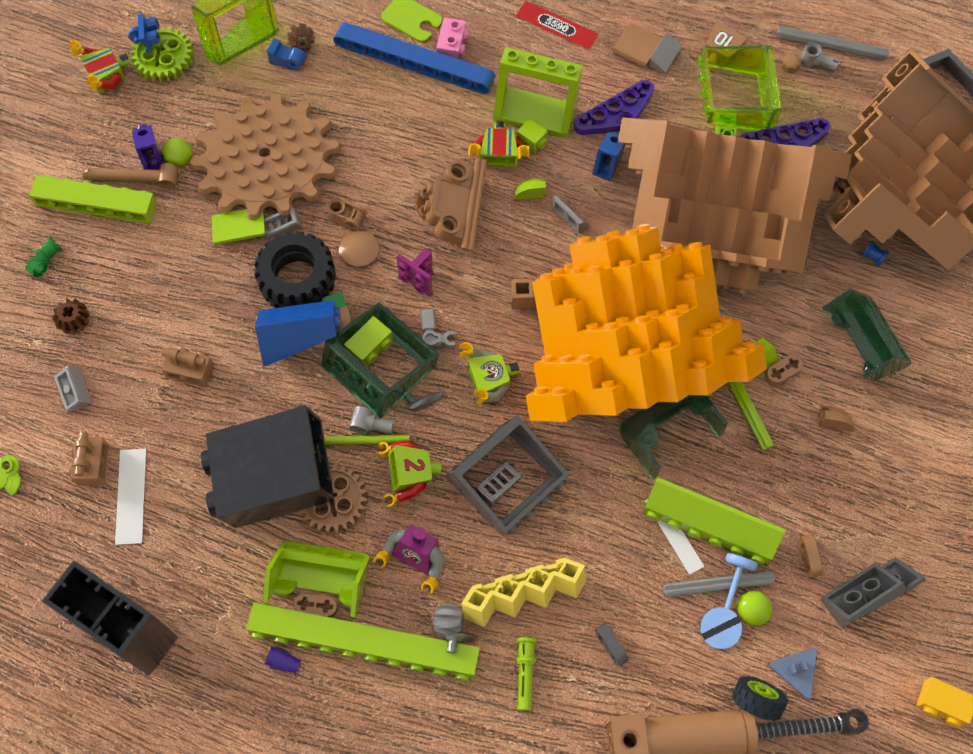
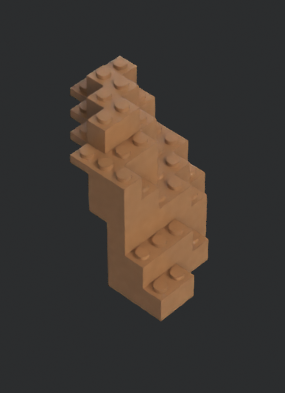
(911, 165)
(731, 193)

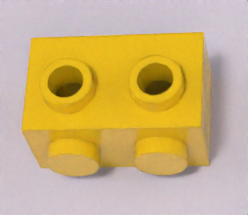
(946, 702)

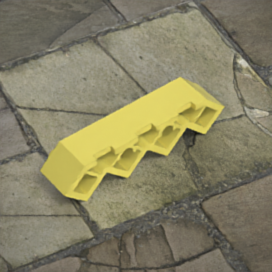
(534, 585)

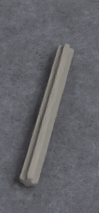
(833, 42)

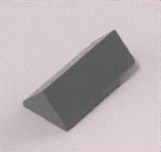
(871, 590)

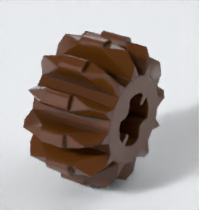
(71, 316)

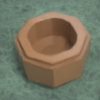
(791, 63)

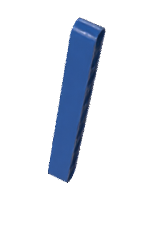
(414, 58)

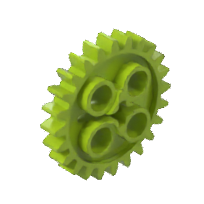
(166, 57)

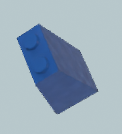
(295, 328)

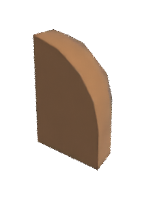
(835, 418)

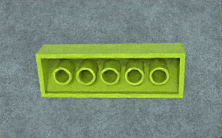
(713, 522)

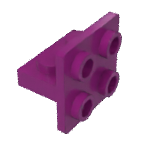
(417, 272)

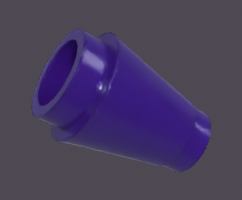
(281, 660)

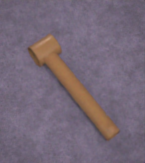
(165, 176)

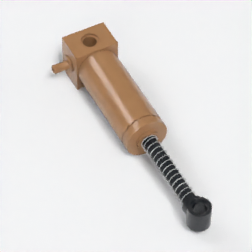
(716, 731)

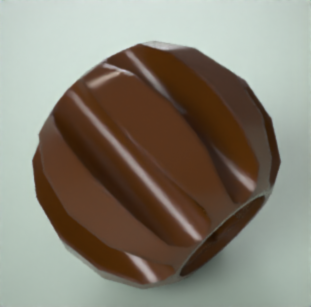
(301, 31)

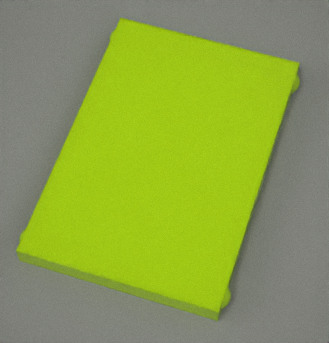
(236, 226)

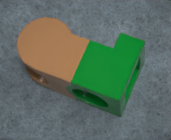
(340, 302)

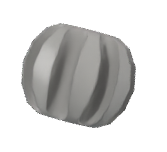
(447, 620)

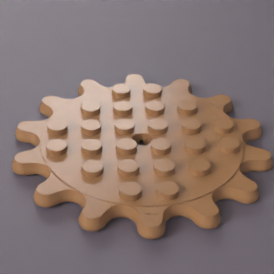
(259, 182)

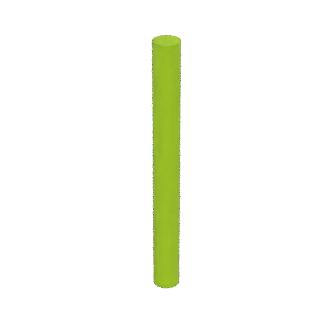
(373, 439)

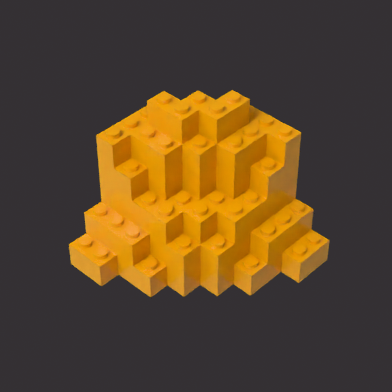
(633, 328)

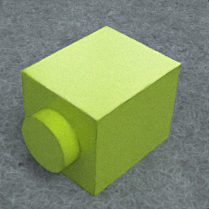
(533, 136)

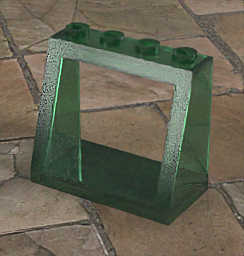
(360, 379)

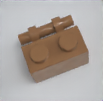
(187, 366)
(88, 460)

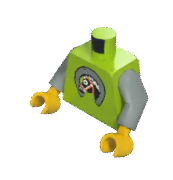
(488, 373)

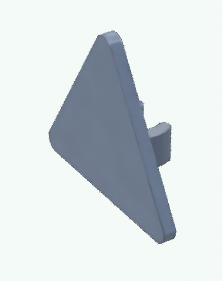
(797, 670)

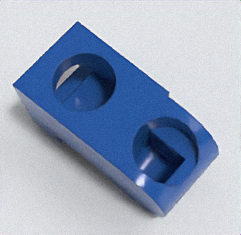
(285, 56)

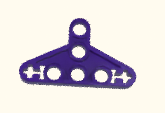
(611, 120)
(792, 130)

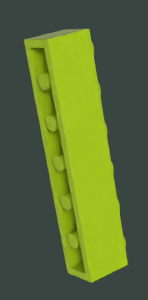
(93, 199)

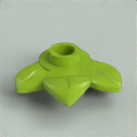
(10, 478)

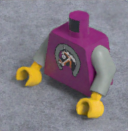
(417, 550)

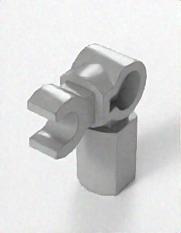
(429, 329)

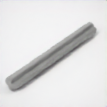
(717, 584)

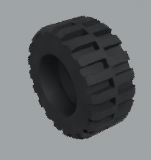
(290, 249)

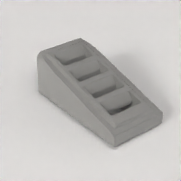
(281, 229)
(491, 499)

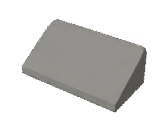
(665, 53)
(569, 214)
(72, 389)

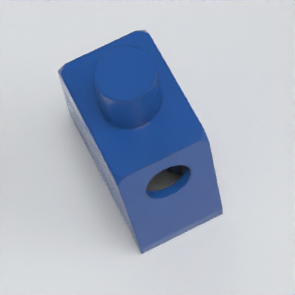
(609, 147)

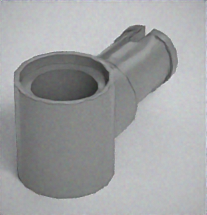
(814, 56)
(364, 421)

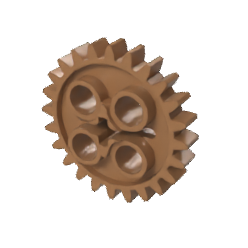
(351, 494)

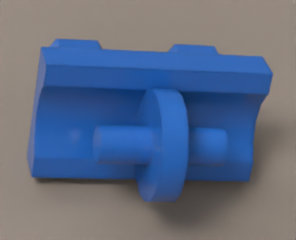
(145, 32)

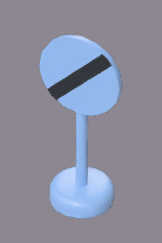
(720, 625)

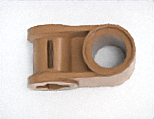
(349, 214)

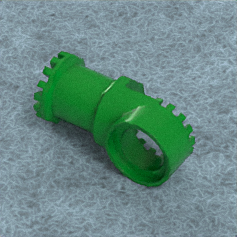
(38, 264)

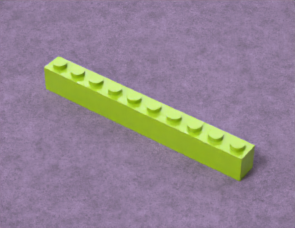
(362, 640)

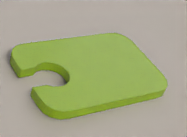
(409, 16)

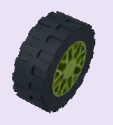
(759, 698)

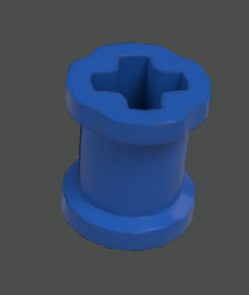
(875, 253)

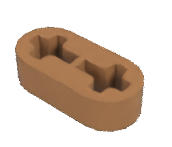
(781, 366)
(810, 556)
(316, 600)

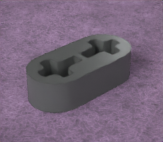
(611, 644)

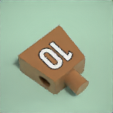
(725, 36)

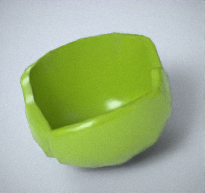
(176, 152)
(754, 608)

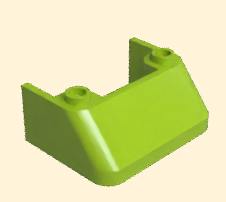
(319, 570)

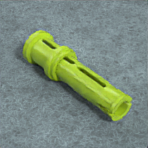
(526, 662)

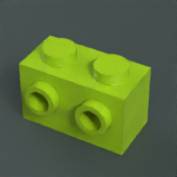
(369, 341)

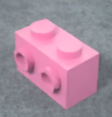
(452, 38)

